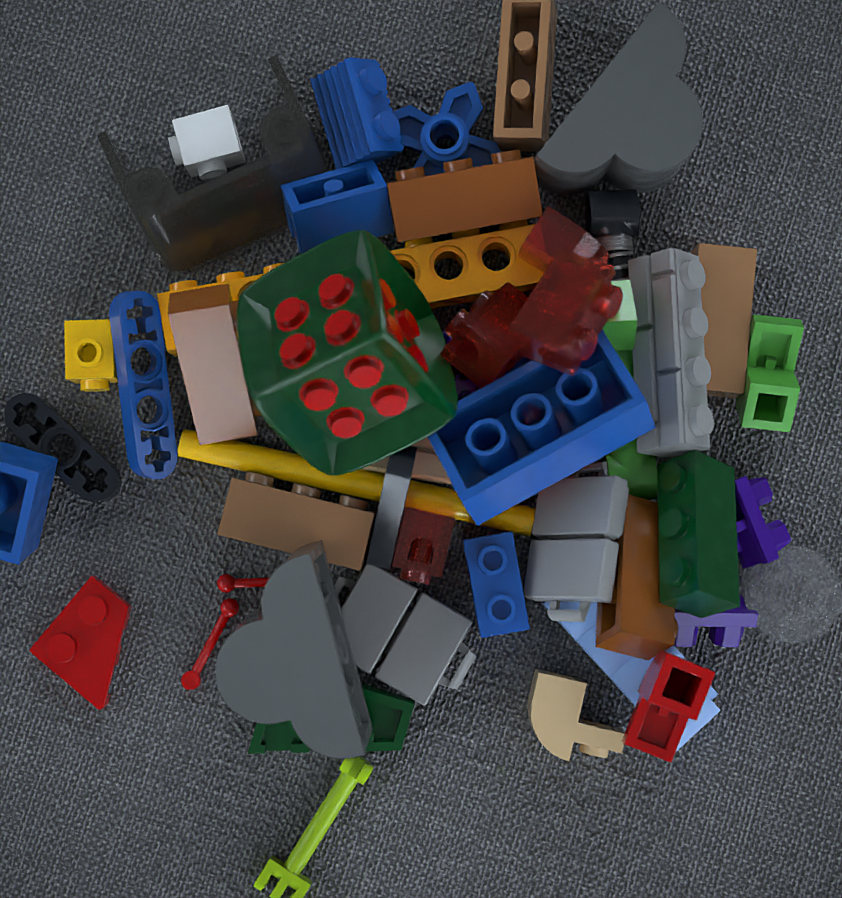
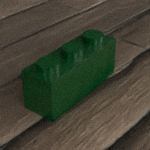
(697, 535)

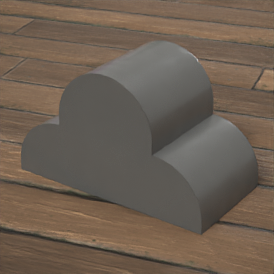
(633, 120)
(298, 660)

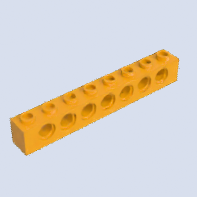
(420, 257)

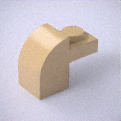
(555, 714)

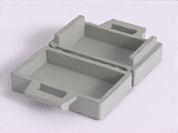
(582, 561)
(416, 642)

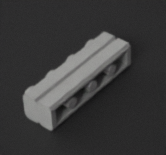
(670, 351)

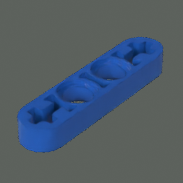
(151, 383)

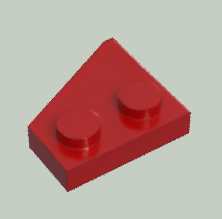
(86, 640)

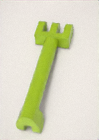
(289, 872)

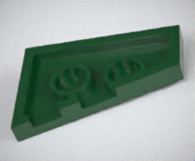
(389, 717)

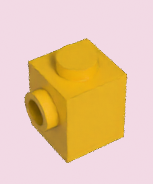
(89, 354)

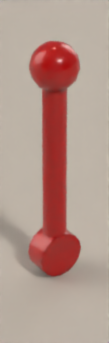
(227, 583)
(192, 678)

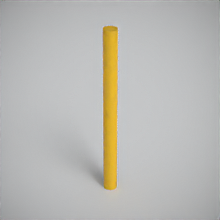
(359, 483)

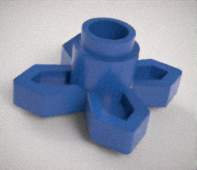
(455, 121)

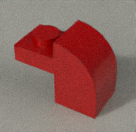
(668, 697)

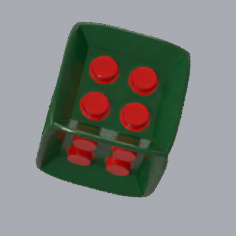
(344, 355)

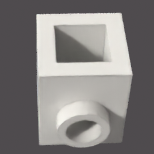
(207, 143)

